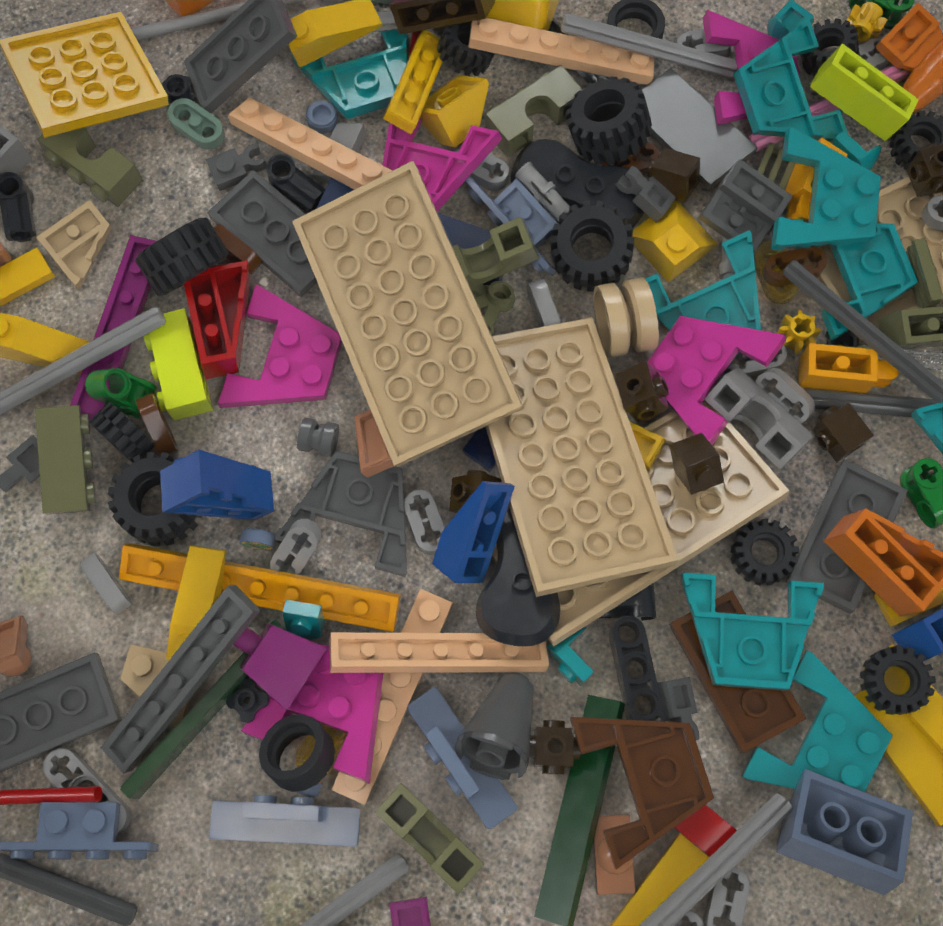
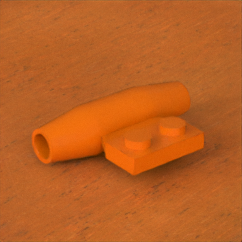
(917, 47)

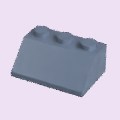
(846, 833)

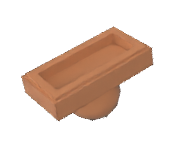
(371, 447)
(14, 653)
(607, 878)

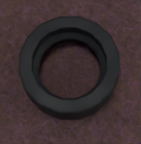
(638, 9)
(313, 769)

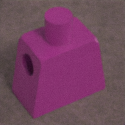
(279, 661)

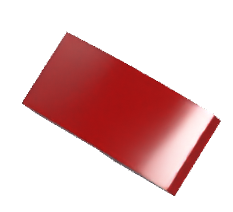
(706, 830)

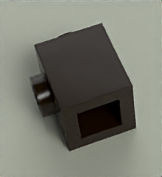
(676, 172)
(841, 431)
(696, 463)

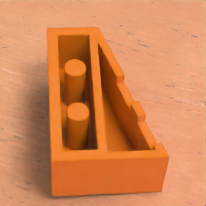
(891, 562)

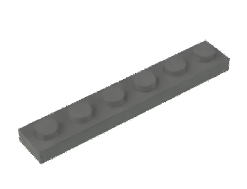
(180, 678)

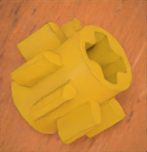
(867, 20)
(802, 323)

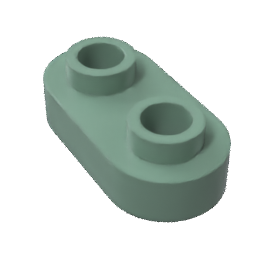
(198, 125)

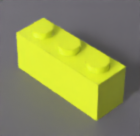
(864, 93)
(178, 367)

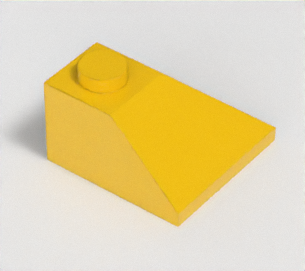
(455, 109)
(673, 241)

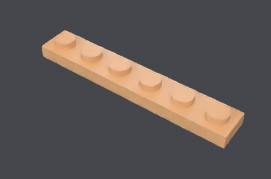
(559, 50)
(305, 144)
(431, 653)
(397, 691)

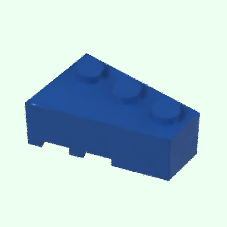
(216, 487)

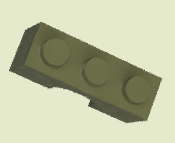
(545, 96)
(109, 176)
(504, 252)
(430, 838)

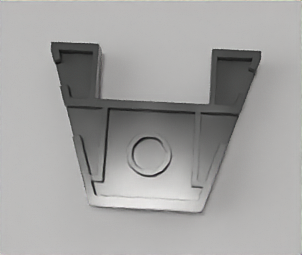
(353, 499)

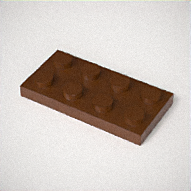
(747, 713)

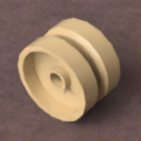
(626, 317)

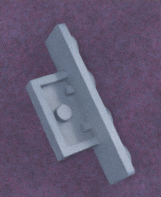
(515, 203)
(442, 729)
(284, 823)
(78, 828)

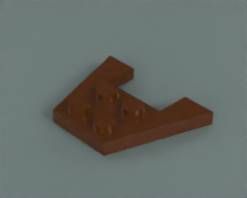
(661, 773)

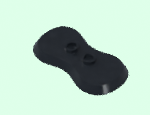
(577, 178)
(508, 603)

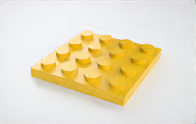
(83, 73)

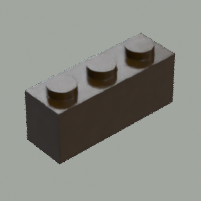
(429, 14)

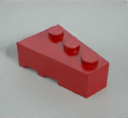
(218, 316)

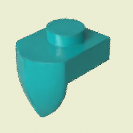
(788, 19)
(856, 152)
(303, 619)
(571, 665)

